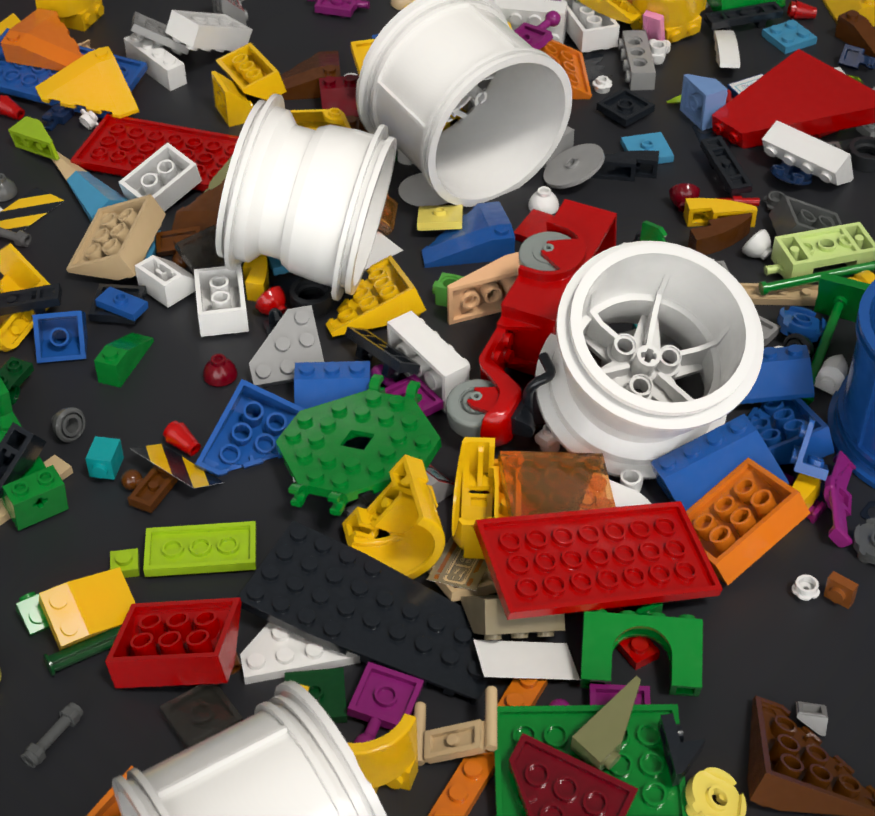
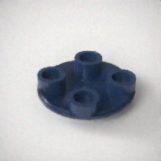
(791, 174)

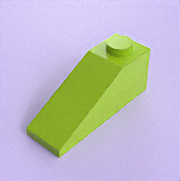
(31, 136)

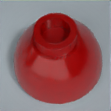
(271, 298)

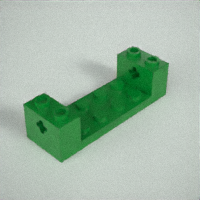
(35, 486)

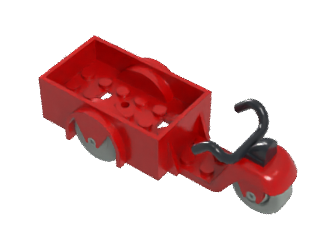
(528, 316)

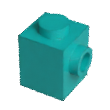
(104, 457)

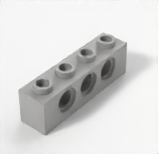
(637, 60)

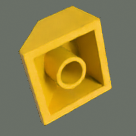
(230, 100)

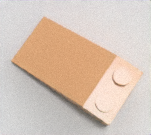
(482, 290)

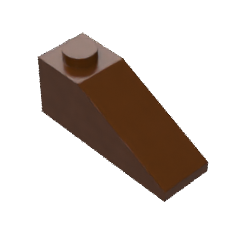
(856, 31)

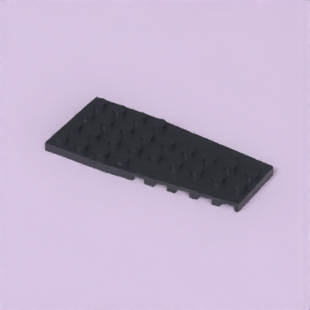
(365, 609)

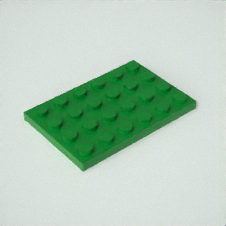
(640, 762)

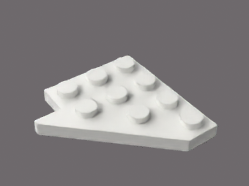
(282, 651)

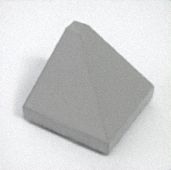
(813, 716)

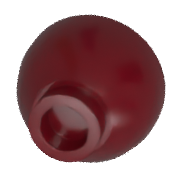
(681, 191)
(219, 371)

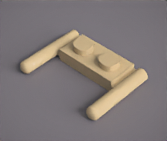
(458, 739)

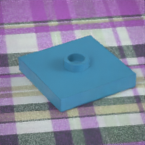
(649, 142)

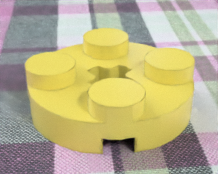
(716, 782)

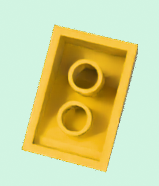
(86, 606)

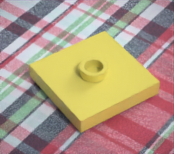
(440, 217)

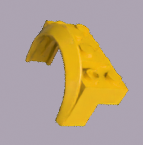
(477, 472)

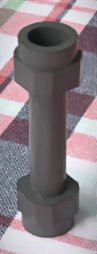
(20, 238)
(35, 753)

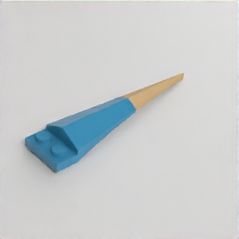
(88, 189)

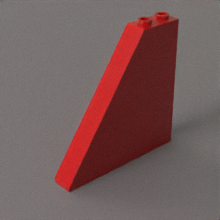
(799, 94)

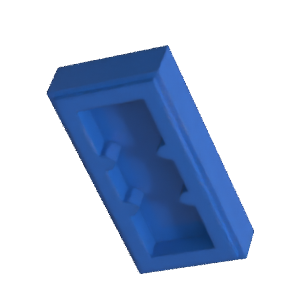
(121, 303)

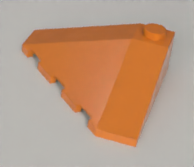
(41, 42)

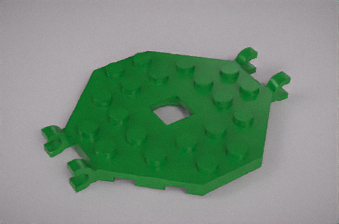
(326, 468)

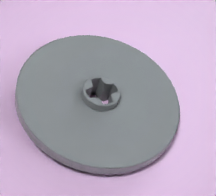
(574, 166)

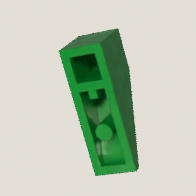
(120, 358)

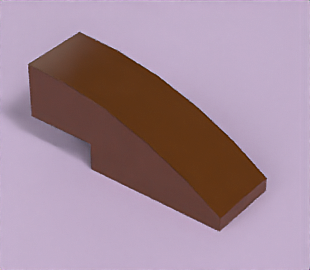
(719, 233)

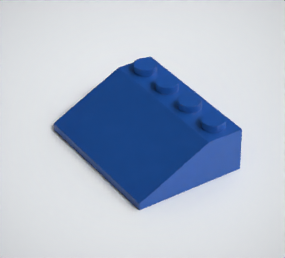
(705, 461)

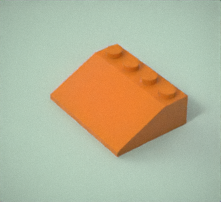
(573, 64)
(745, 518)

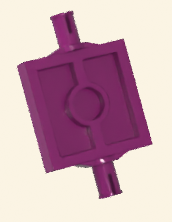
(342, 8)

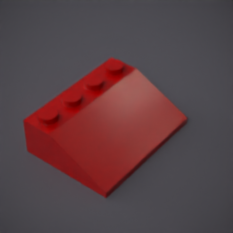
(176, 643)

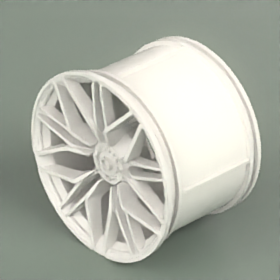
(430, 68)
(270, 764)

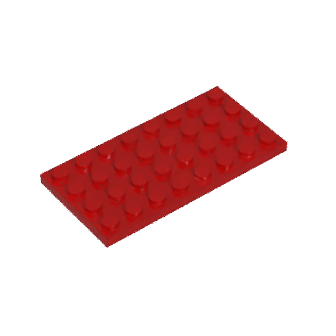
(126, 142)
(595, 559)

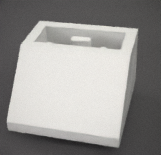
(164, 280)

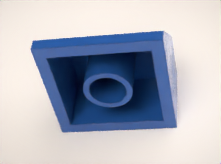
(60, 336)

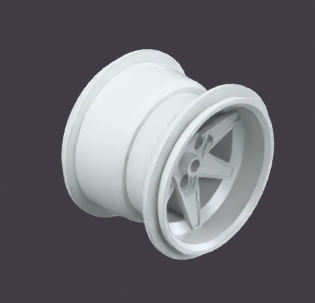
(304, 196)
(664, 292)

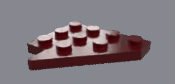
(564, 786)

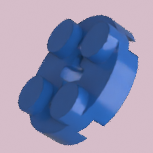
(801, 321)

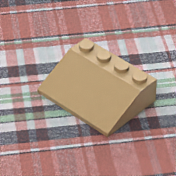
(118, 239)

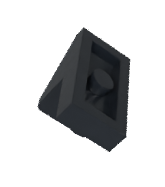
(678, 754)

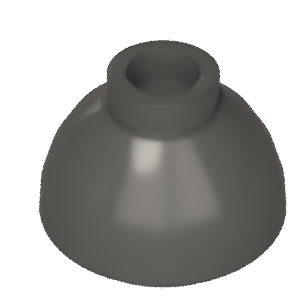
(7, 188)
(68, 424)

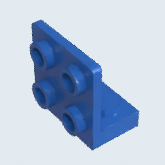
(813, 465)

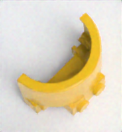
(74, 13)
(680, 16)
(408, 514)
(391, 757)

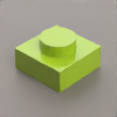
(127, 560)

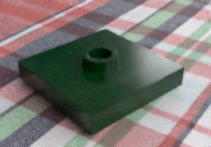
(327, 688)

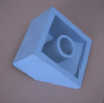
(701, 99)

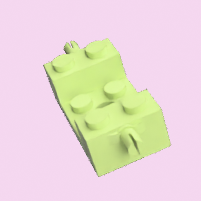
(803, 251)

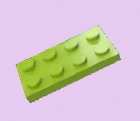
(200, 549)

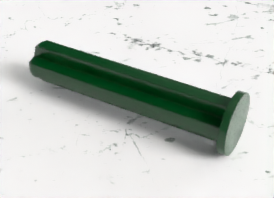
(80, 651)

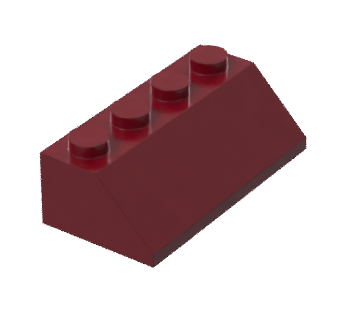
(339, 93)

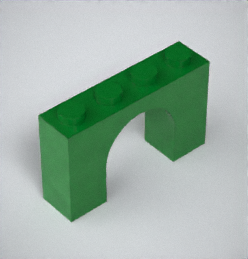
(677, 635)

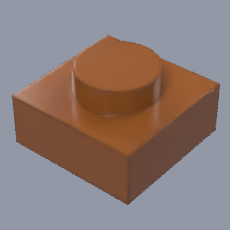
(840, 590)

